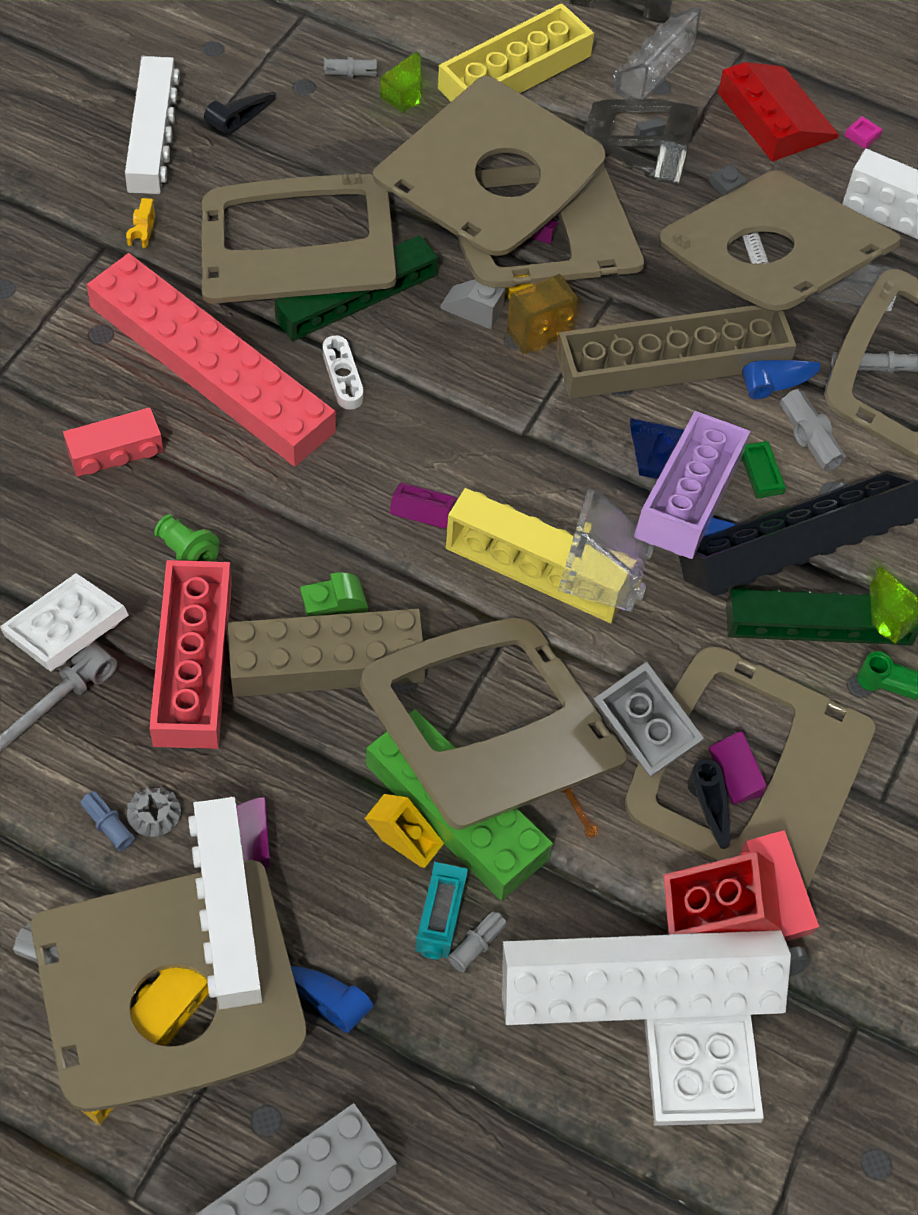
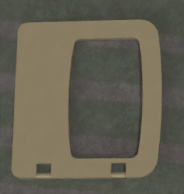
(593, 227)
(297, 270)
(843, 373)
(509, 769)
(807, 782)

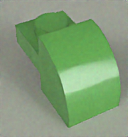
(339, 596)

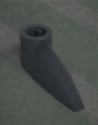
(236, 113)
(712, 799)

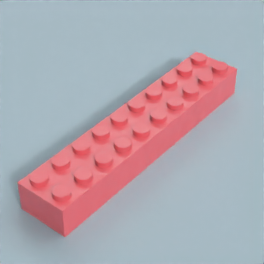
(212, 359)

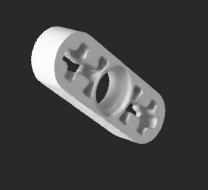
(341, 382)

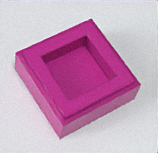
(863, 132)

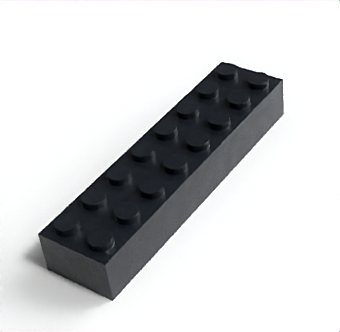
(802, 532)

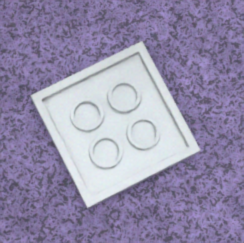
(64, 621)
(703, 1070)

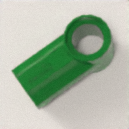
(888, 676)

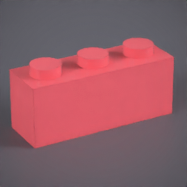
(113, 442)
(794, 904)

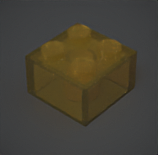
(541, 313)

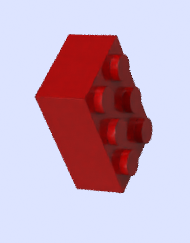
(723, 897)

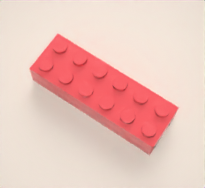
(191, 655)

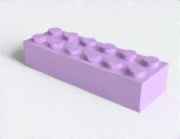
(692, 485)

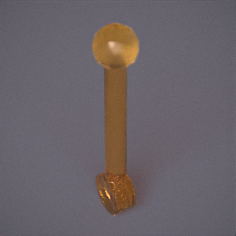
(590, 830)

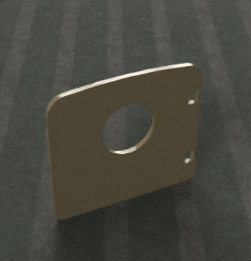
(481, 122)
(825, 235)
(112, 948)

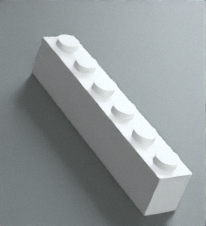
(151, 126)
(226, 902)

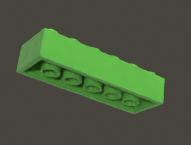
(496, 851)

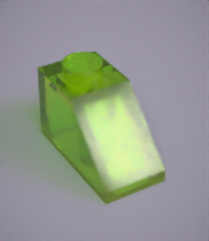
(403, 84)
(892, 606)

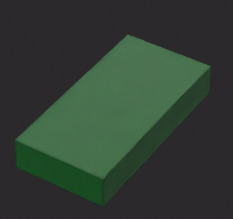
(763, 470)

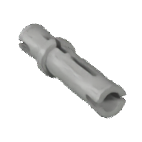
(886, 362)

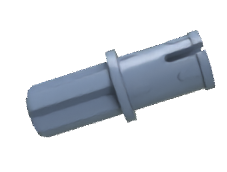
(107, 821)

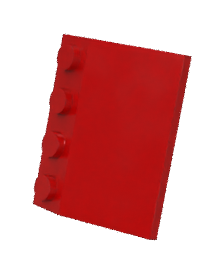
(774, 109)

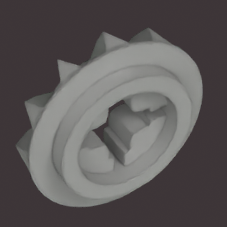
(167, 816)

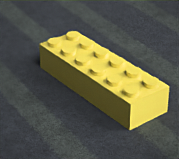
(521, 54)
(515, 547)

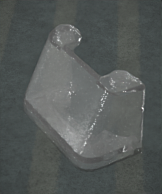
(605, 556)

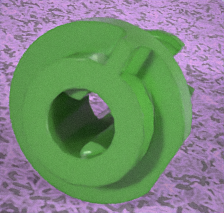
(186, 543)

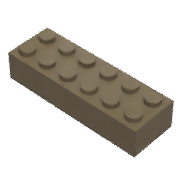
(316, 650)

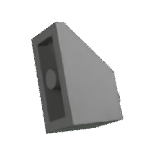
(475, 302)

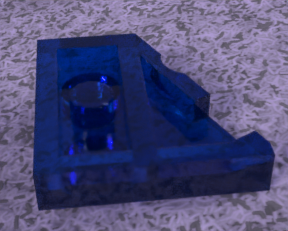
(653, 446)

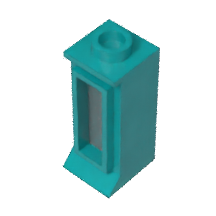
(441, 911)

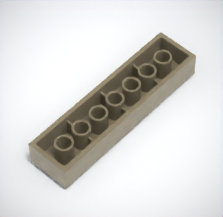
(671, 350)

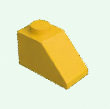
(404, 829)

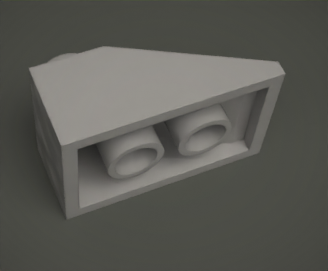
(648, 719)

